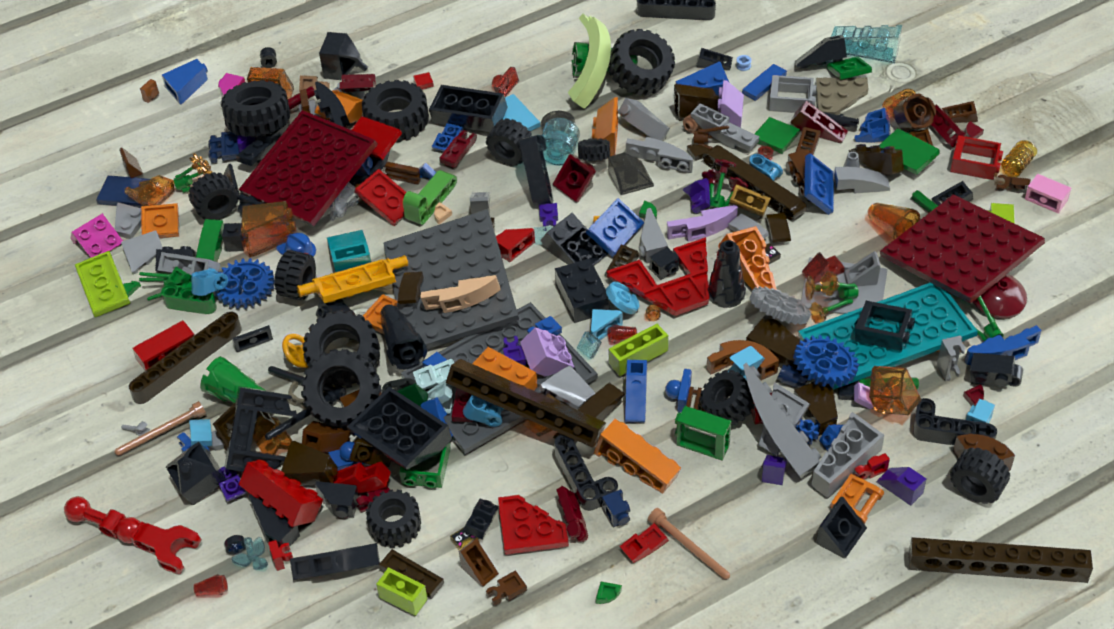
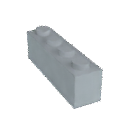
(851, 448)

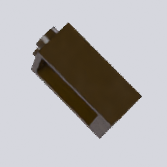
(225, 422)

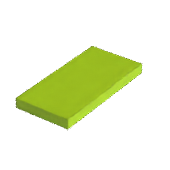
(99, 282)

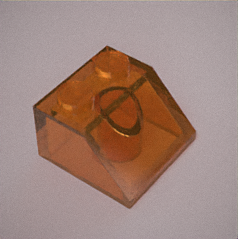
(893, 391)

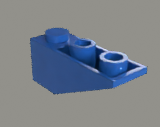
(636, 391)

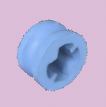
(743, 63)

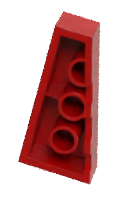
(281, 493)

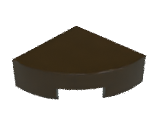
(697, 151)

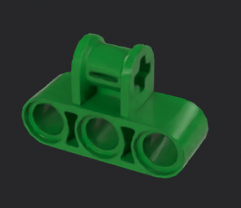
(182, 299)

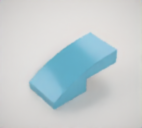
(201, 432)

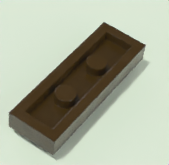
(412, 570)

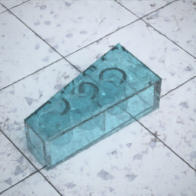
(871, 43)

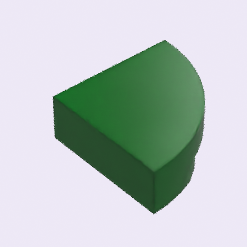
(645, 206)
(178, 277)
(131, 287)
(607, 592)

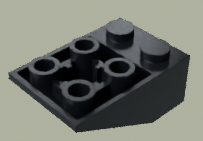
(571, 242)

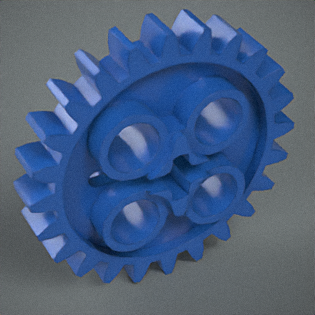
(248, 289)
(826, 361)

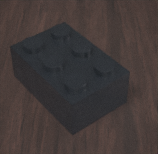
(581, 289)

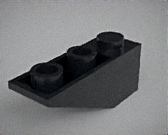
(826, 50)
(272, 525)

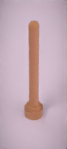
(195, 411)
(658, 517)

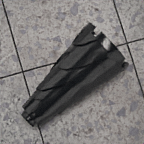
(726, 279)
(403, 343)

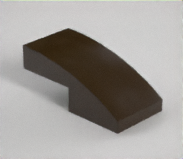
(778, 227)
(410, 287)

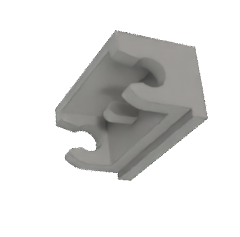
(949, 356)

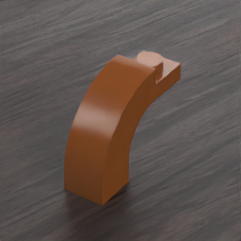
(721, 359)

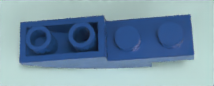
(1012, 346)

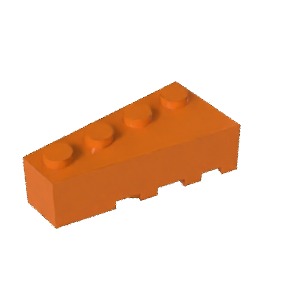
(636, 456)

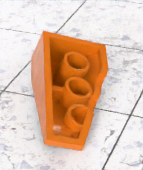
(753, 257)

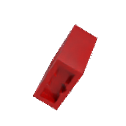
(976, 147)

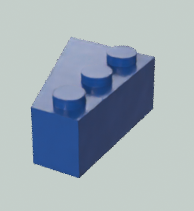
(709, 77)

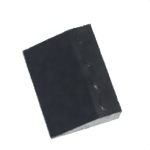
(401, 429)

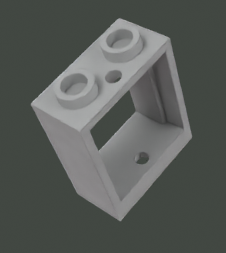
(791, 84)

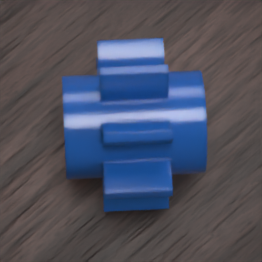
(809, 430)

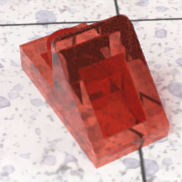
(819, 266)

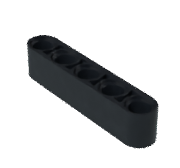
(677, 9)

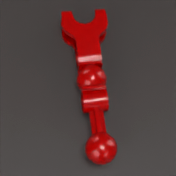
(150, 538)

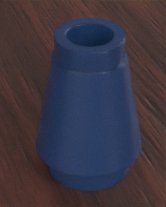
(791, 376)

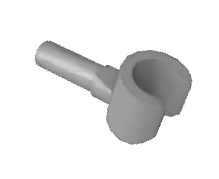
(139, 430)

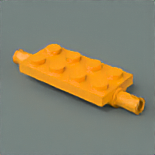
(354, 280)

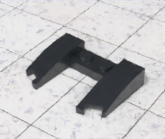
(247, 405)

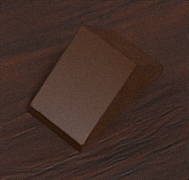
(477, 563)

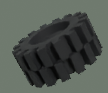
(593, 149)

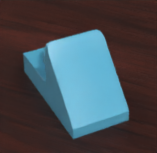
(748, 355)

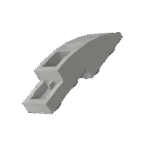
(731, 137)
(665, 154)

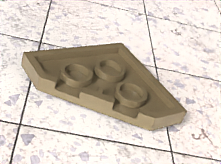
(837, 94)

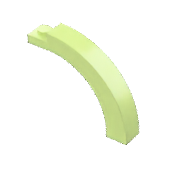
(596, 63)

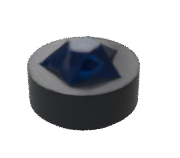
(234, 544)

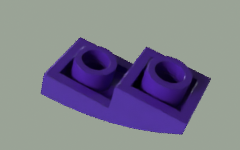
(230, 487)

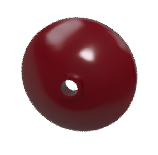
(1004, 298)

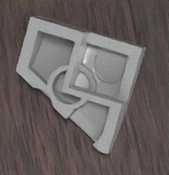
(141, 249)
(568, 387)

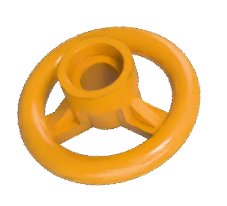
(293, 352)

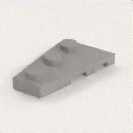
(793, 405)

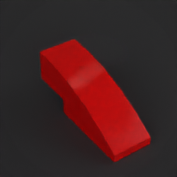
(366, 478)

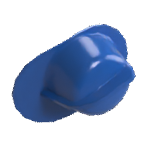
(297, 242)

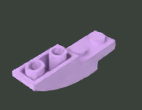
(703, 226)

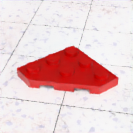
(529, 527)

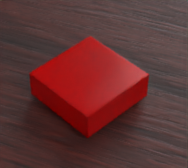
(423, 80)

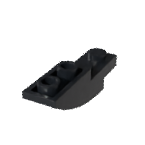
(331, 105)
(259, 147)
(335, 561)

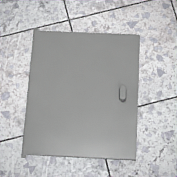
(868, 292)

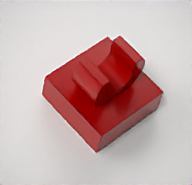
(278, 554)

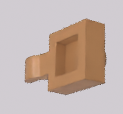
(307, 81)

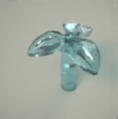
(254, 550)

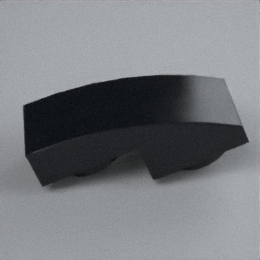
(481, 518)

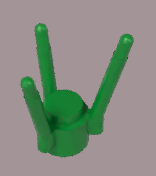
(154, 277)
(990, 330)

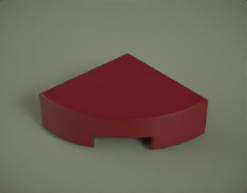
(973, 130)
(974, 394)

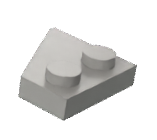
(127, 220)

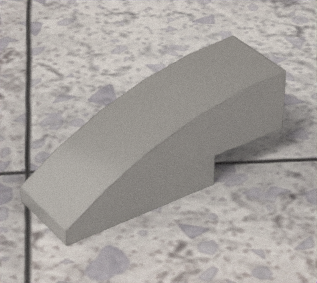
(860, 180)

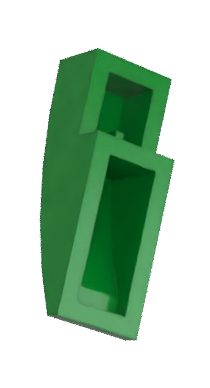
(210, 240)

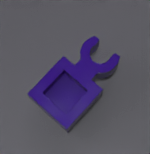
(548, 214)
(514, 351)

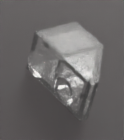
(344, 200)

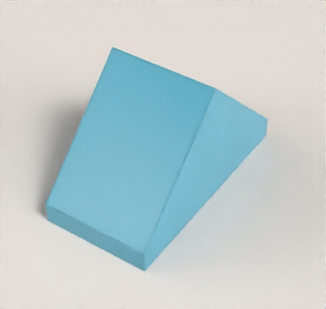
(603, 319)

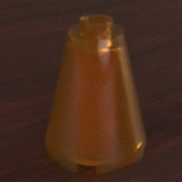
(893, 219)

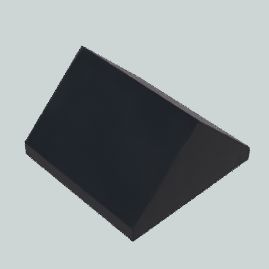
(840, 529)

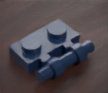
(228, 149)

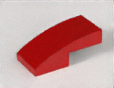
(643, 545)

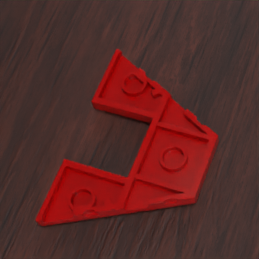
(677, 294)

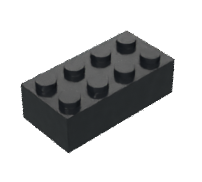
(468, 108)

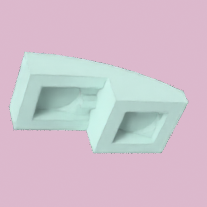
(432, 375)

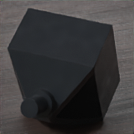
(339, 56)
(195, 473)

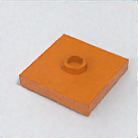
(162, 219)

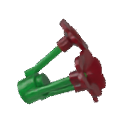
(718, 176)

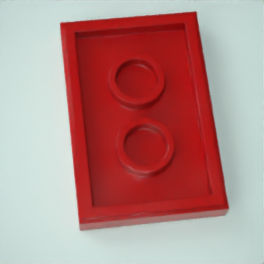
(381, 133)
(383, 196)

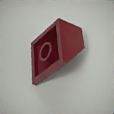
(574, 177)

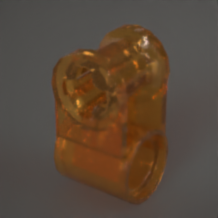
(892, 101)

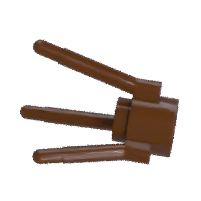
(702, 135)

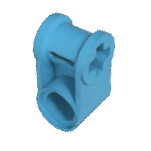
(765, 166)
(208, 281)
(483, 411)

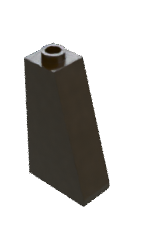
(777, 339)

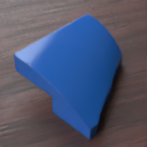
(875, 128)

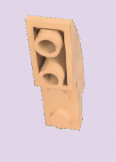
(465, 295)

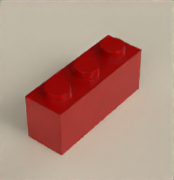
(161, 344)

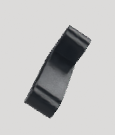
(536, 169)
(944, 429)
(580, 471)

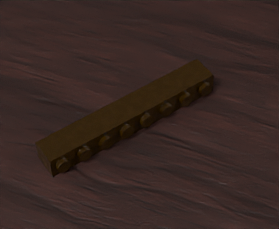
(525, 402)

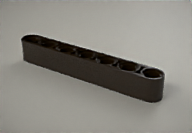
(780, 198)
(185, 357)

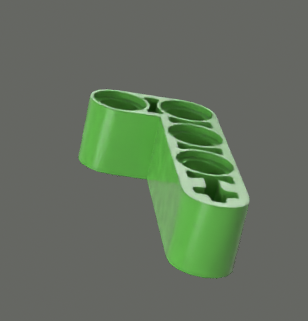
(422, 205)

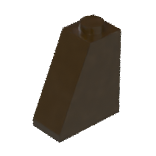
(689, 97)
(822, 404)
(308, 465)

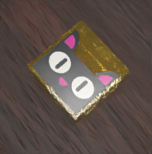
(461, 539)

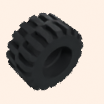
(505, 141)
(213, 196)
(294, 270)
(720, 388)
(980, 475)
(398, 531)

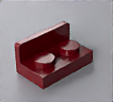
(357, 82)

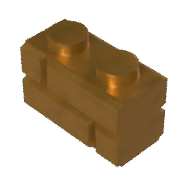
(749, 200)

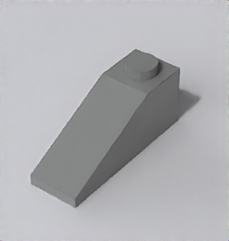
(643, 119)
(651, 238)
(186, 263)

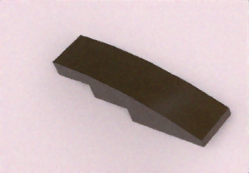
(601, 403)

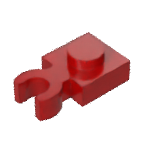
(875, 466)

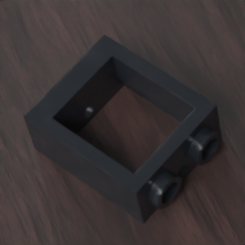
(879, 337)

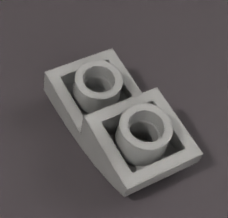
(743, 222)

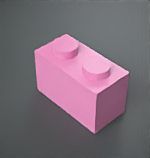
(1048, 193)

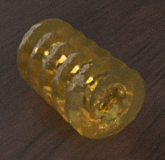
(1018, 158)

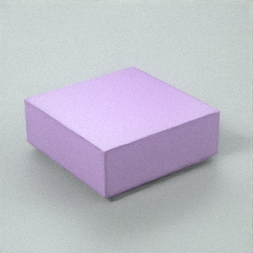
(861, 395)

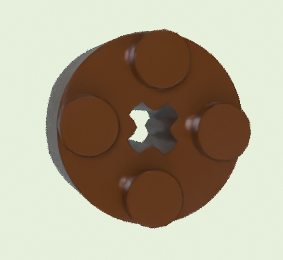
(914, 113)

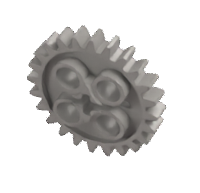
(780, 305)

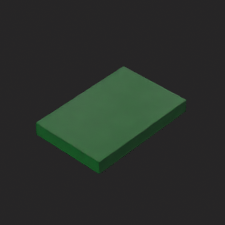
(915, 152)

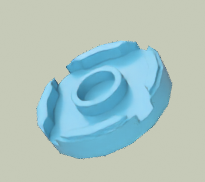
(621, 298)

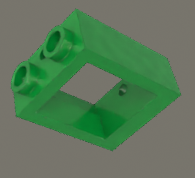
(701, 442)
(427, 479)

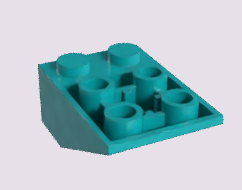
(349, 250)

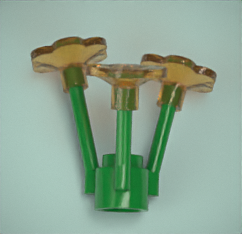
(829, 285)

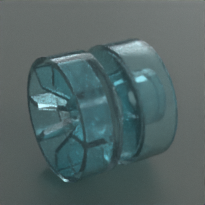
(560, 139)

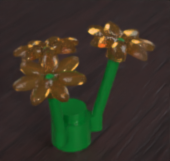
(183, 181)

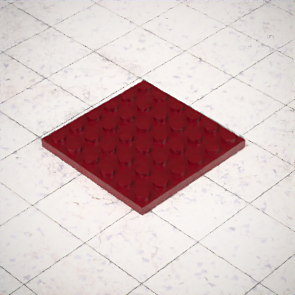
(308, 166)
(962, 248)

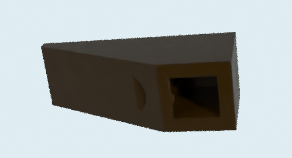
(882, 160)

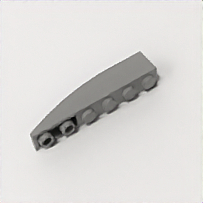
(781, 427)

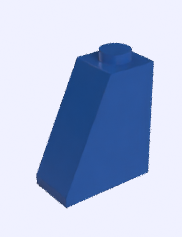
(185, 80)

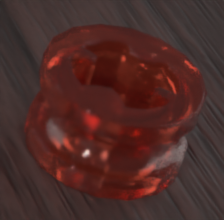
(766, 149)

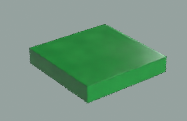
(849, 68)
(776, 134)

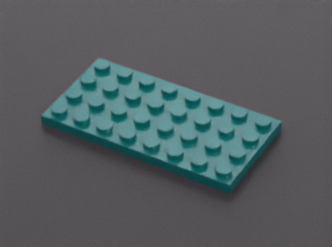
(935, 319)

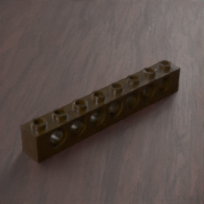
(1000, 560)

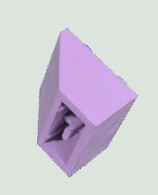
(731, 103)
(546, 352)

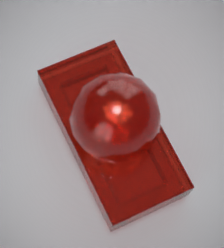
(505, 82)

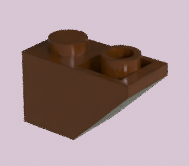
(324, 437)

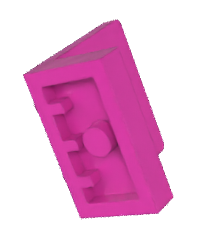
(96, 236)

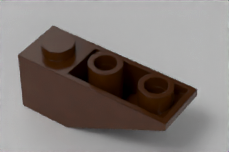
(796, 167)

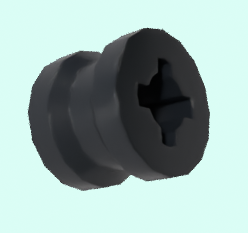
(268, 57)

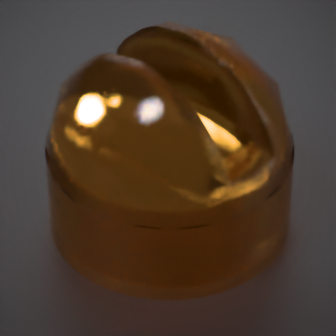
(656, 313)

